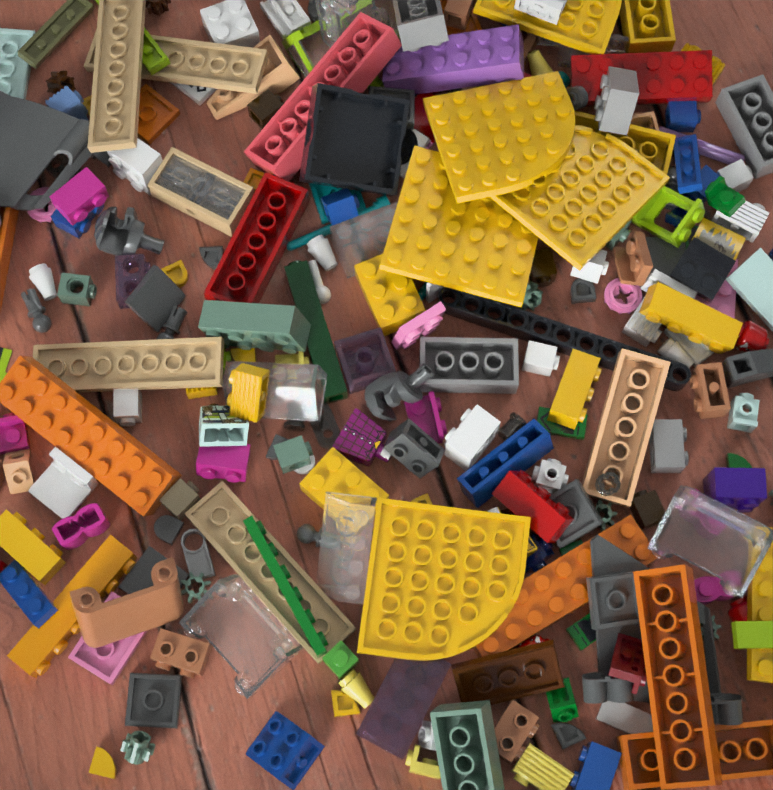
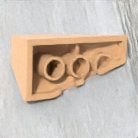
(276, 77)

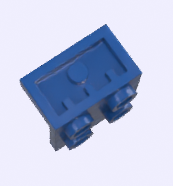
(284, 750)

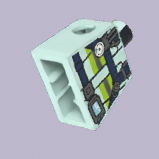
(220, 428)

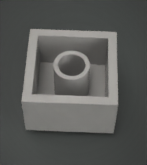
(617, 100)

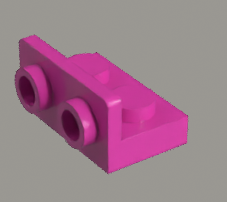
(426, 416)
(13, 434)

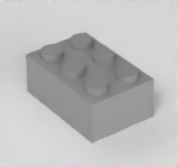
(420, 23)

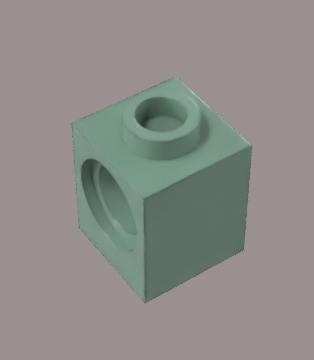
(70, 282)
(293, 454)

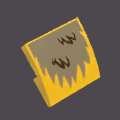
(720, 238)

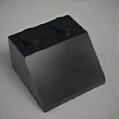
(703, 269)

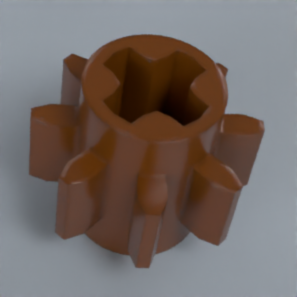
(157, 6)
(58, 81)

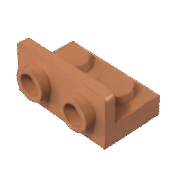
(633, 261)

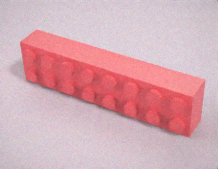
(348, 64)

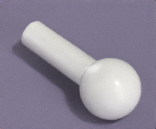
(323, 292)

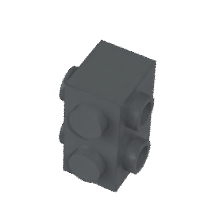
(414, 448)

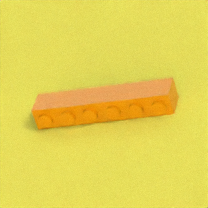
(101, 573)

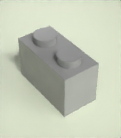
(667, 446)

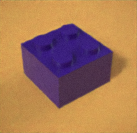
(737, 487)

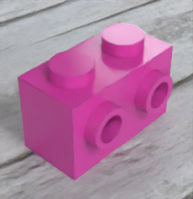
(79, 196)
(223, 462)

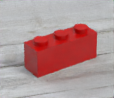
(525, 499)

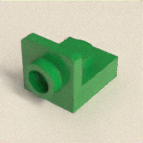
(723, 197)
(562, 703)

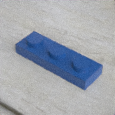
(687, 164)
(27, 594)

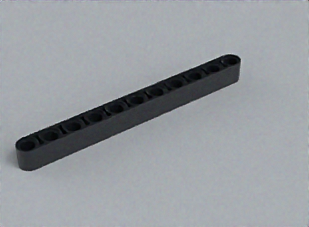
(552, 330)

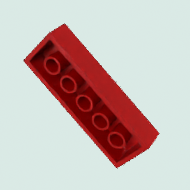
(659, 74)
(258, 241)

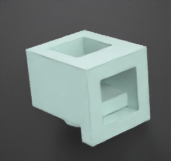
(738, 418)

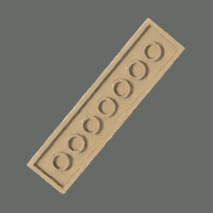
(204, 64)
(117, 75)
(136, 363)
(220, 520)

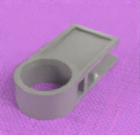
(199, 560)

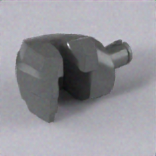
(123, 236)
(392, 388)

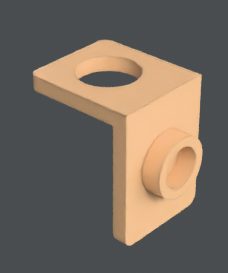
(645, 119)
(18, 471)

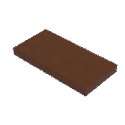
(509, 674)

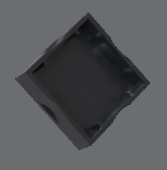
(354, 140)

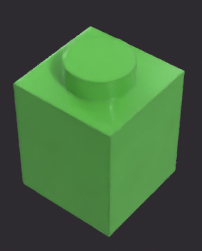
(340, 660)

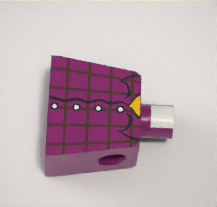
(362, 440)

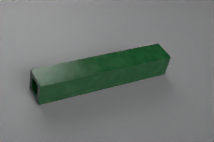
(319, 340)

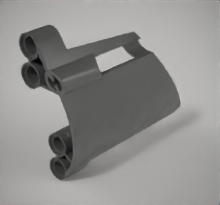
(30, 141)
(600, 687)

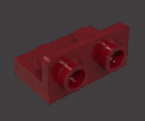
(628, 661)

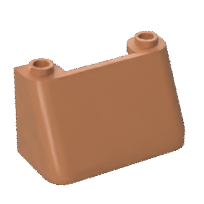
(131, 613)

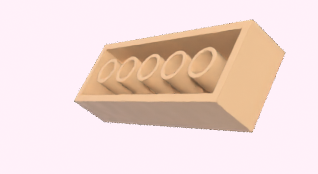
(626, 424)

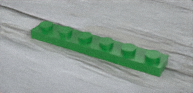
(292, 595)

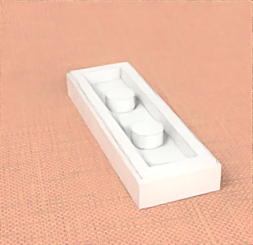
(625, 717)

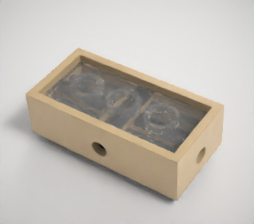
(201, 191)

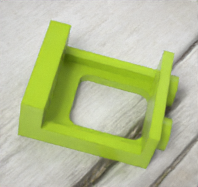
(647, 215)

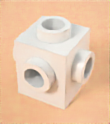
(550, 467)

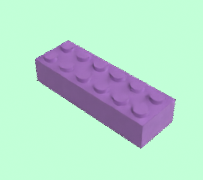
(461, 62)

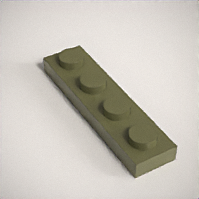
(54, 31)

